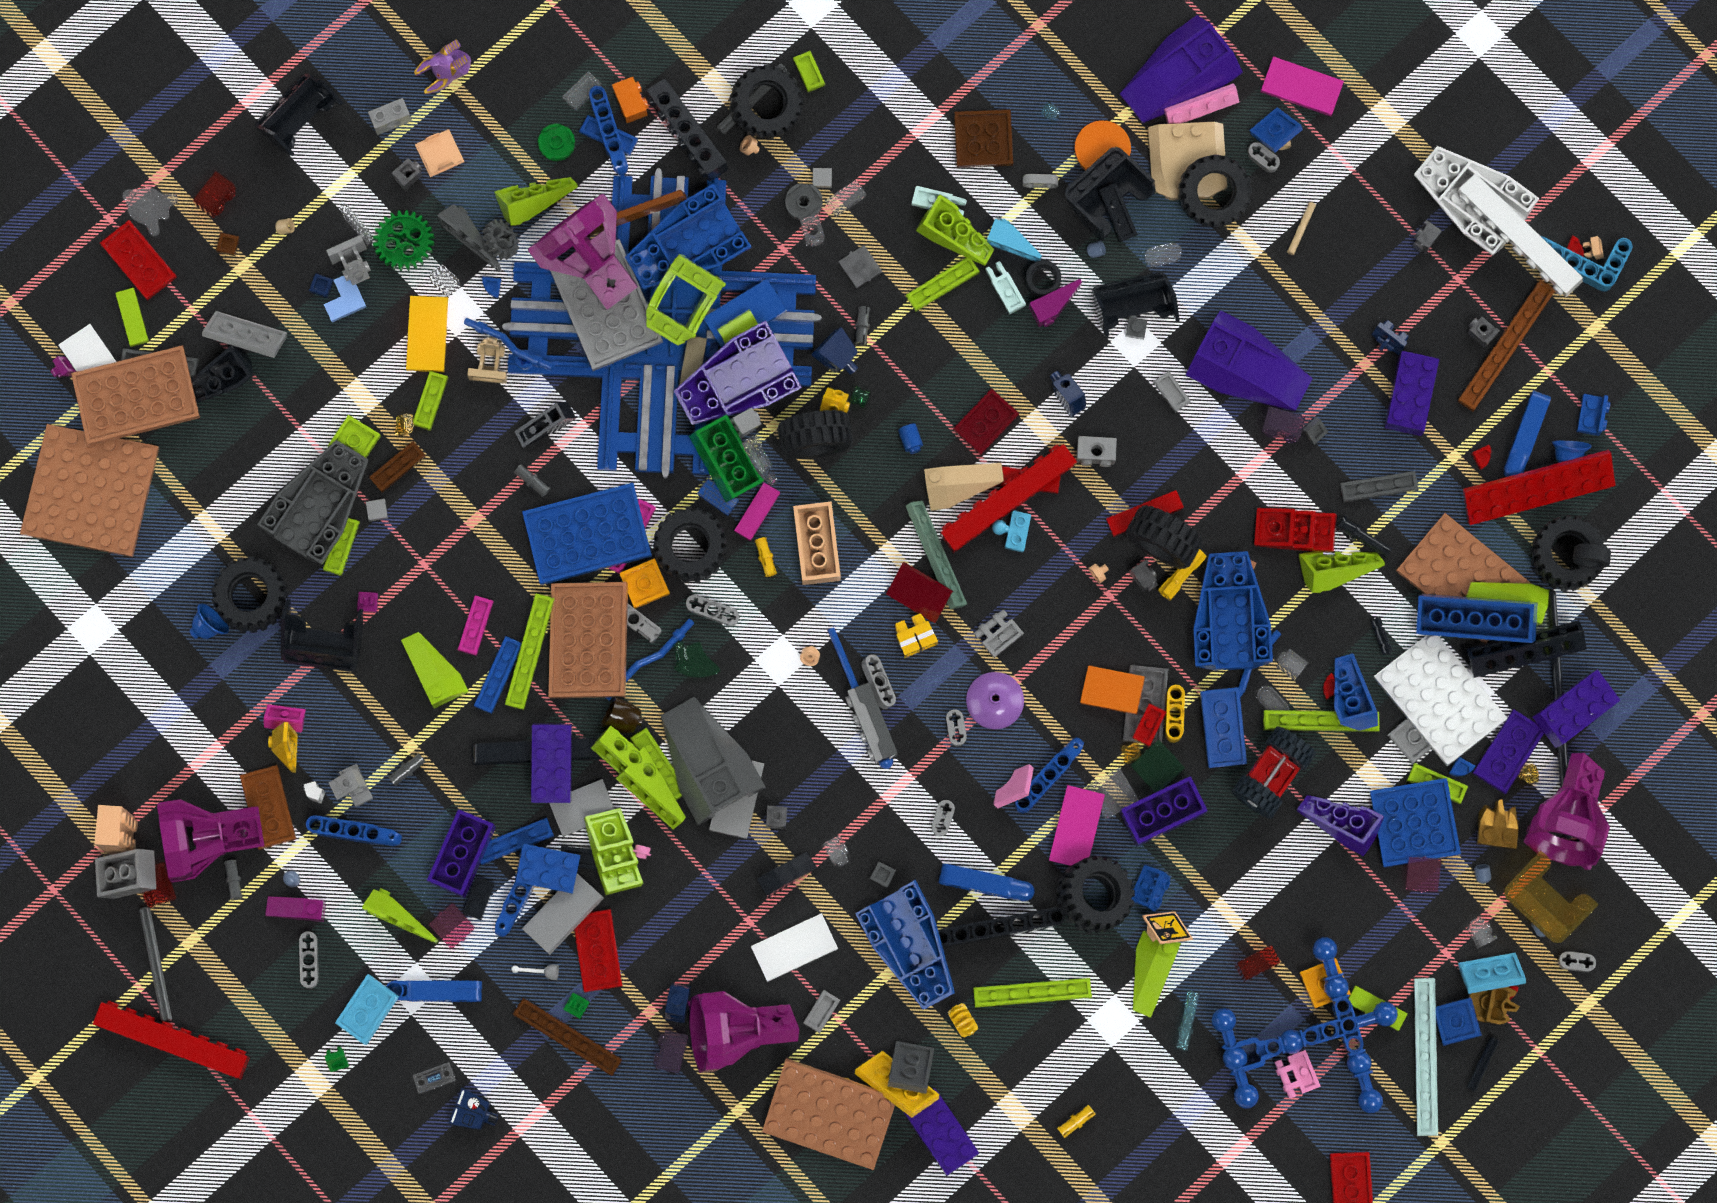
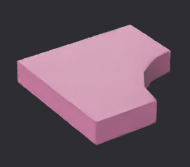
(1015, 788)

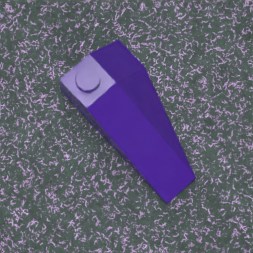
(1347, 824)

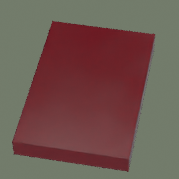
(986, 421)
(919, 592)

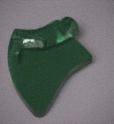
(693, 661)

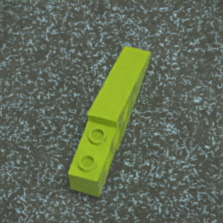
(639, 775)

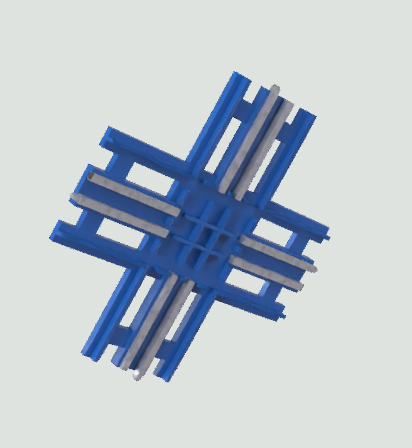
(660, 365)

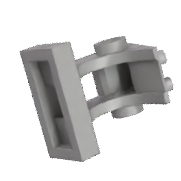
(348, 253)
(351, 783)

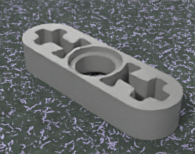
(701, 600)
(868, 670)
(313, 945)

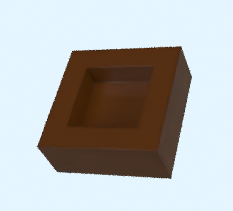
(227, 244)

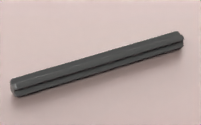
(155, 964)

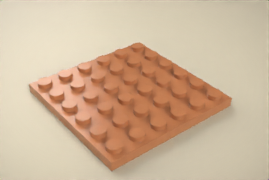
(89, 492)

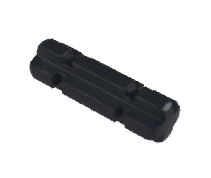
(1381, 636)

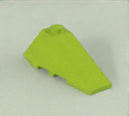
(525, 203)
(951, 230)
(1330, 571)
(1512, 592)
(436, 674)
(386, 908)
(1151, 972)

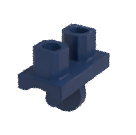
(1389, 339)

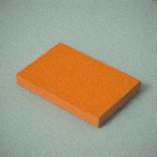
(1112, 690)

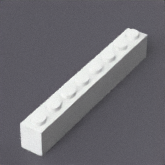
(1520, 235)

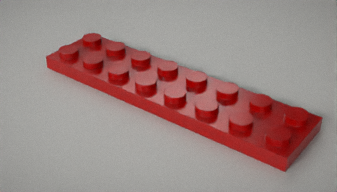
(1539, 487)

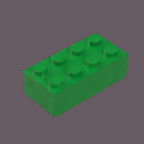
(725, 458)

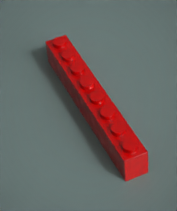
(1007, 498)
(170, 1040)

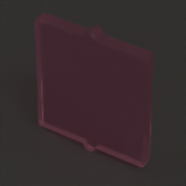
(1423, 874)
(452, 926)

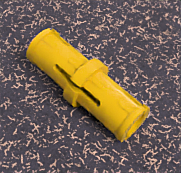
(765, 557)
(1076, 1121)

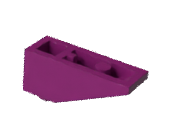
(1050, 306)
(296, 908)

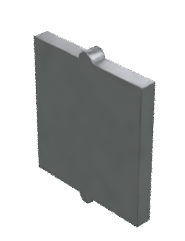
(860, 266)

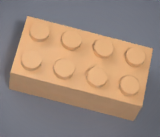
(817, 543)
(115, 829)

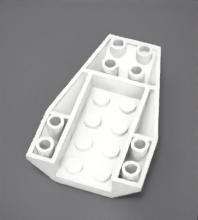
(1444, 175)

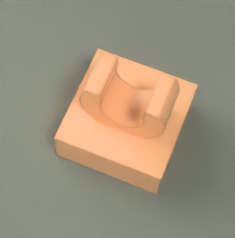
(1596, 248)

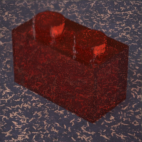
(215, 195)
(1257, 963)

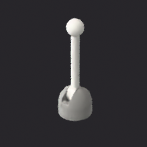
(550, 971)

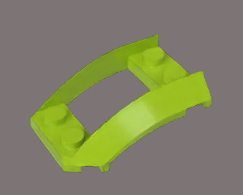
(699, 278)

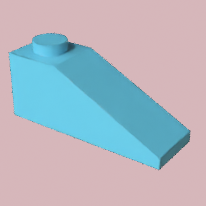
(1009, 239)

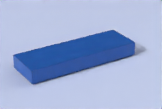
(591, 130)

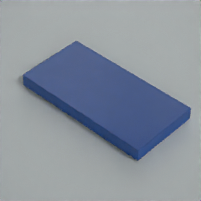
(760, 300)
(1223, 727)

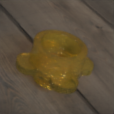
(1131, 748)

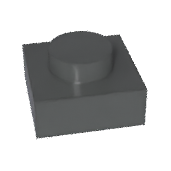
(1136, 328)
(1315, 430)
(883, 874)

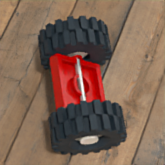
(1273, 772)

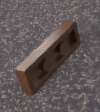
(397, 466)

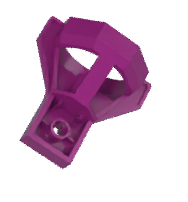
(593, 258)
(1574, 813)
(212, 836)
(728, 1029)

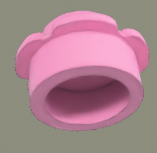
(642, 851)

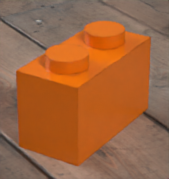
(629, 99)

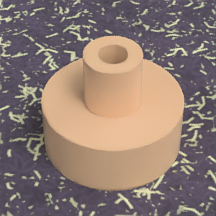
(749, 145)
(1098, 572)
(809, 656)

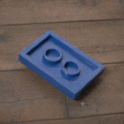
(547, 868)

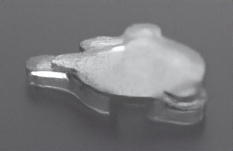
(149, 206)
(759, 459)

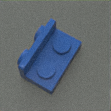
(1593, 414)
(1151, 888)

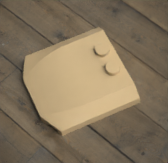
(1179, 145)

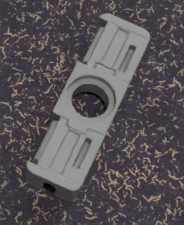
(644, 626)

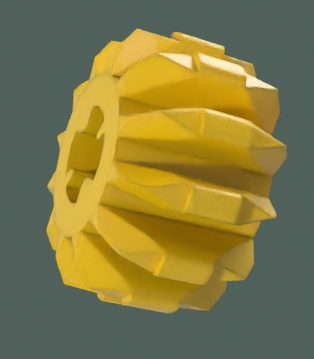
(962, 1020)

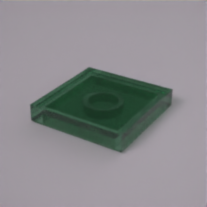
(1157, 766)

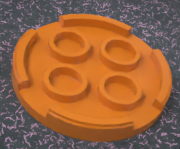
(1097, 139)

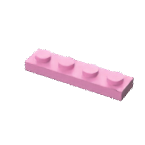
(1202, 105)

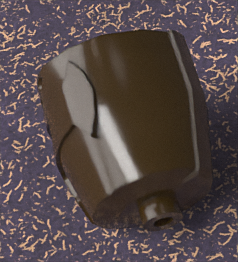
(622, 716)

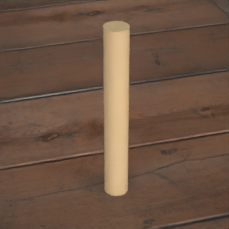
(1301, 228)

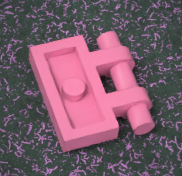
(1303, 1073)

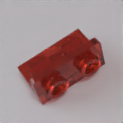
(164, 890)

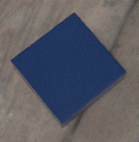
(321, 285)

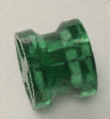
(860, 397)

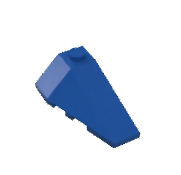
(1352, 698)

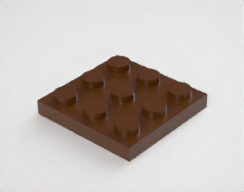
(983, 138)

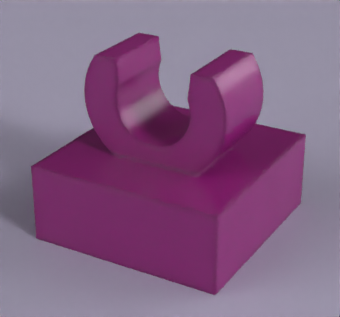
(63, 367)
(368, 602)

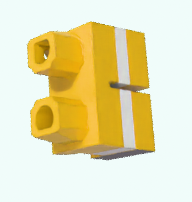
(907, 639)

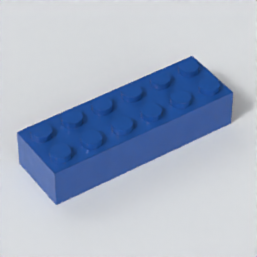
(1477, 618)

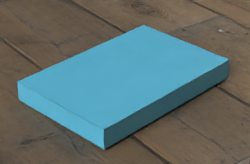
(1492, 973)
(367, 1009)

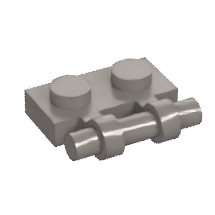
(1003, 637)

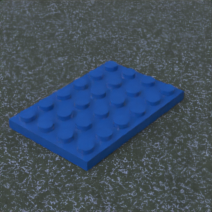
(587, 533)

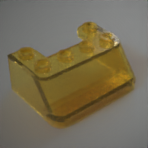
(1544, 904)

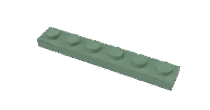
(935, 552)

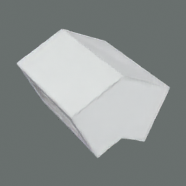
(314, 792)

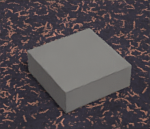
(822, 177)
(377, 510)

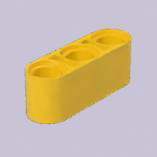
(1177, 704)

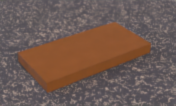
(266, 791)

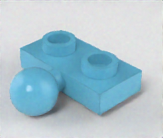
(1016, 530)

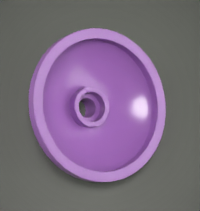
(991, 713)

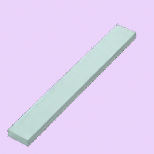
(1426, 1057)

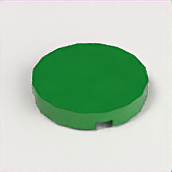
(556, 142)

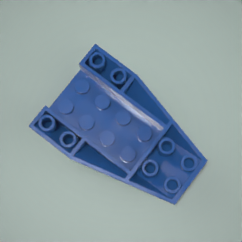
(695, 228)
(1231, 616)
(909, 943)

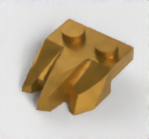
(1498, 826)
(1493, 1004)

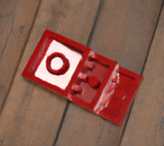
(1295, 529)

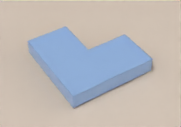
(348, 303)

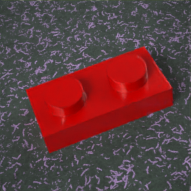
(1149, 725)

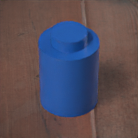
(910, 438)

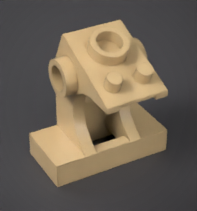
(489, 347)

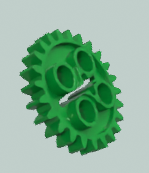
(410, 225)

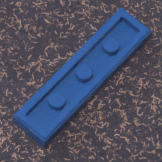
(498, 675)
(513, 841)

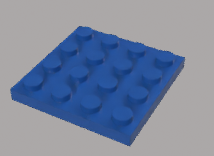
(1415, 822)

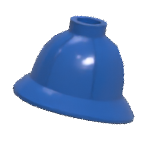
(1570, 450)
(207, 623)

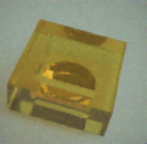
(404, 424)

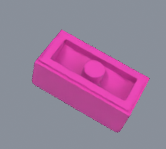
(276, 715)

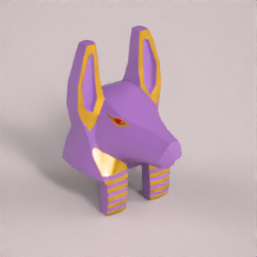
(446, 66)

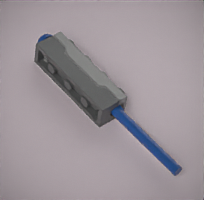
(866, 713)

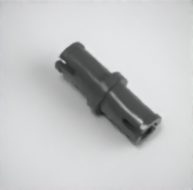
(862, 326)
(532, 480)
(407, 769)
(233, 880)

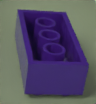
(1411, 393)
(1576, 708)
(551, 763)
(1163, 811)
(461, 853)
(943, 1136)

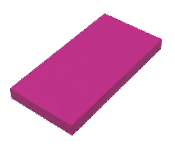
(1302, 86)
(1076, 825)

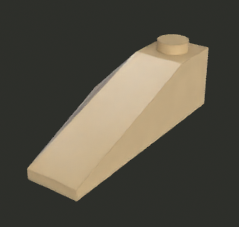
(958, 483)

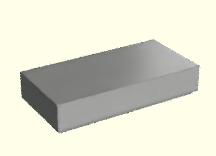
(1172, 391)
(821, 1011)

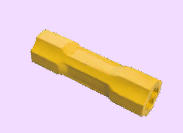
(1173, 583)

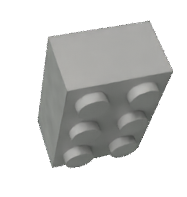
(125, 873)

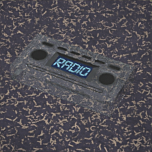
(434, 1078)

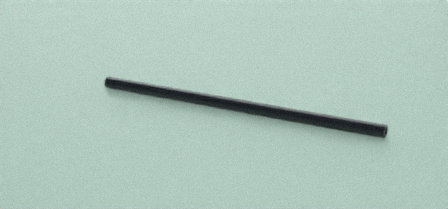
(1557, 688)

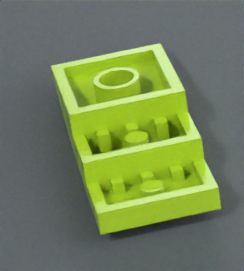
(613, 851)

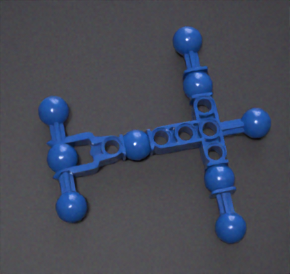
(1293, 1040)

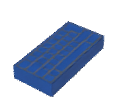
(712, 495)

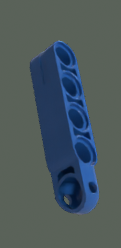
(617, 157)
(1526, 433)
(1070, 754)
(383, 834)
(986, 883)
(509, 919)
(437, 991)

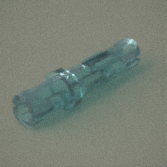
(1185, 1029)

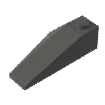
(459, 225)

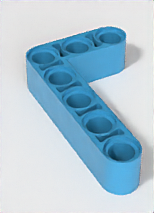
(1598, 271)

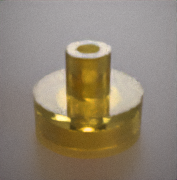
(1530, 774)

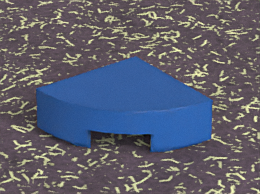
(492, 286)
(1461, 767)

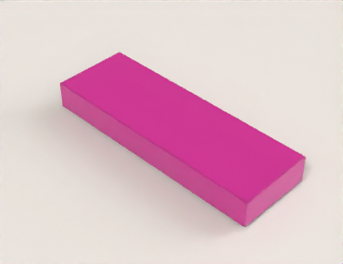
(757, 511)
(475, 625)

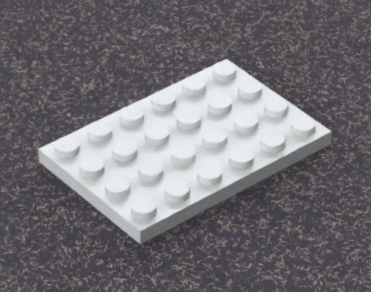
(1440, 698)

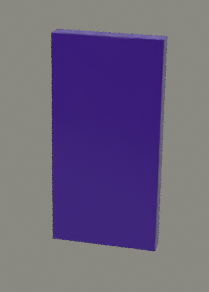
(1509, 751)

